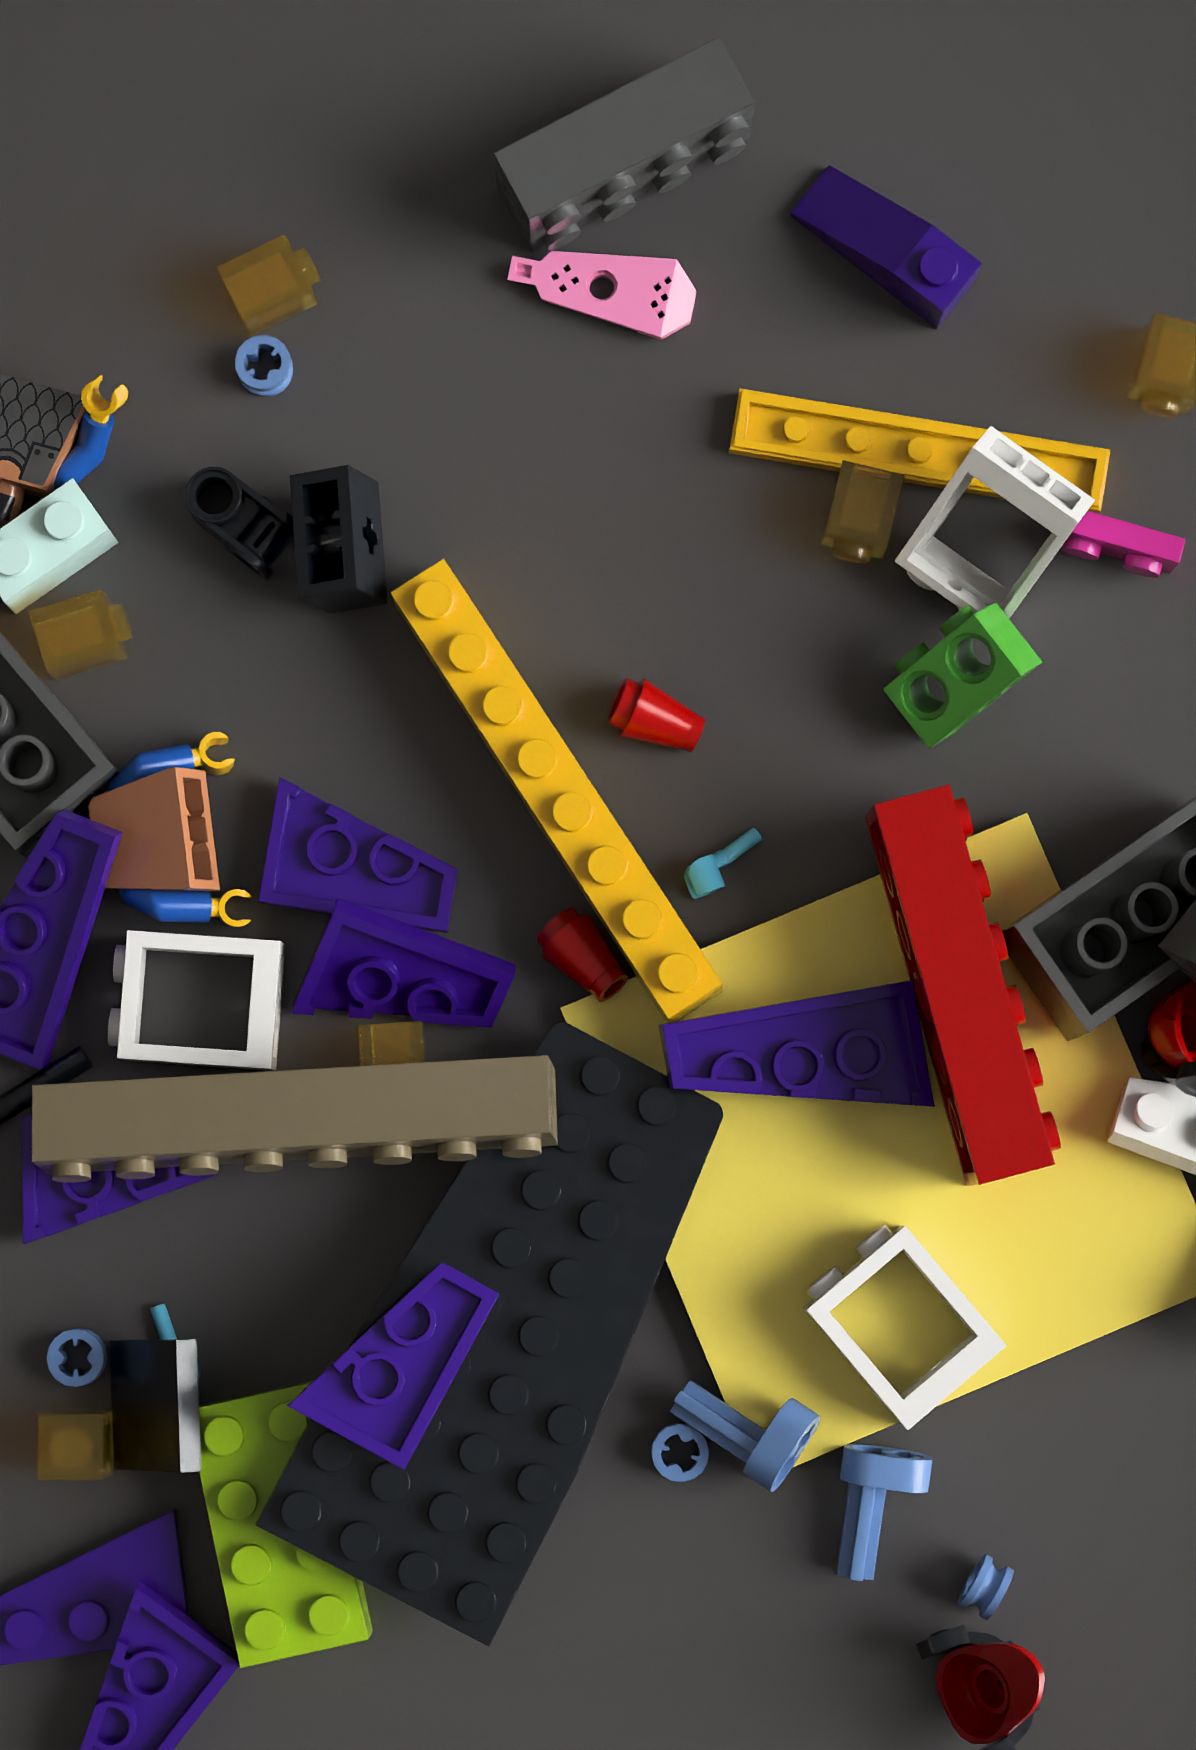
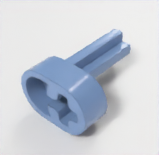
(766, 1452)
(869, 1474)

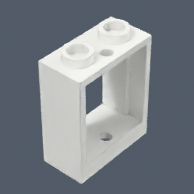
(1023, 483)
(264, 1000)
(948, 1372)

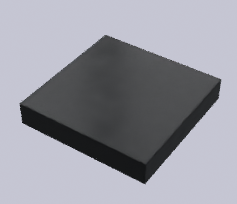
(155, 1405)

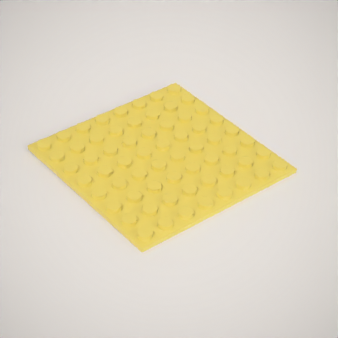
(809, 1179)

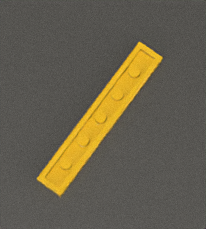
(919, 448)

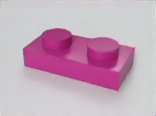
(1141, 548)

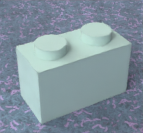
(49, 545)

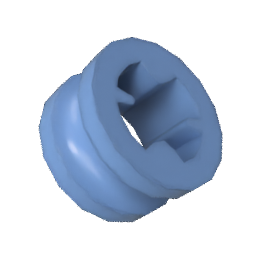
(251, 351)
(57, 1357)
(673, 1470)
(985, 1586)

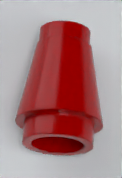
(653, 716)
(581, 953)

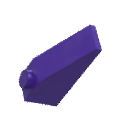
(888, 244)

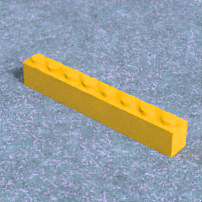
(557, 792)

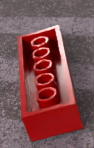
(960, 985)

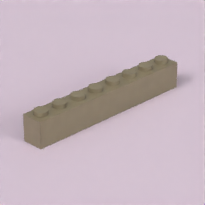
(295, 1116)

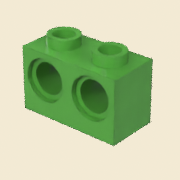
(965, 680)

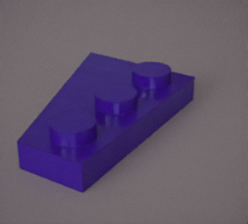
(329, 854)
(401, 1367)
(87, 1599)

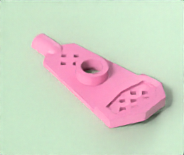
(633, 290)

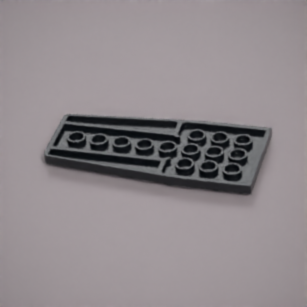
(574, 1262)

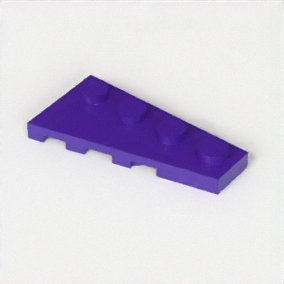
(47, 931)
(820, 1047)

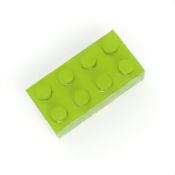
(275, 1593)

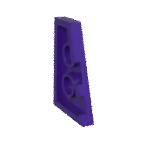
(390, 967)
(58, 1206)
(157, 1678)

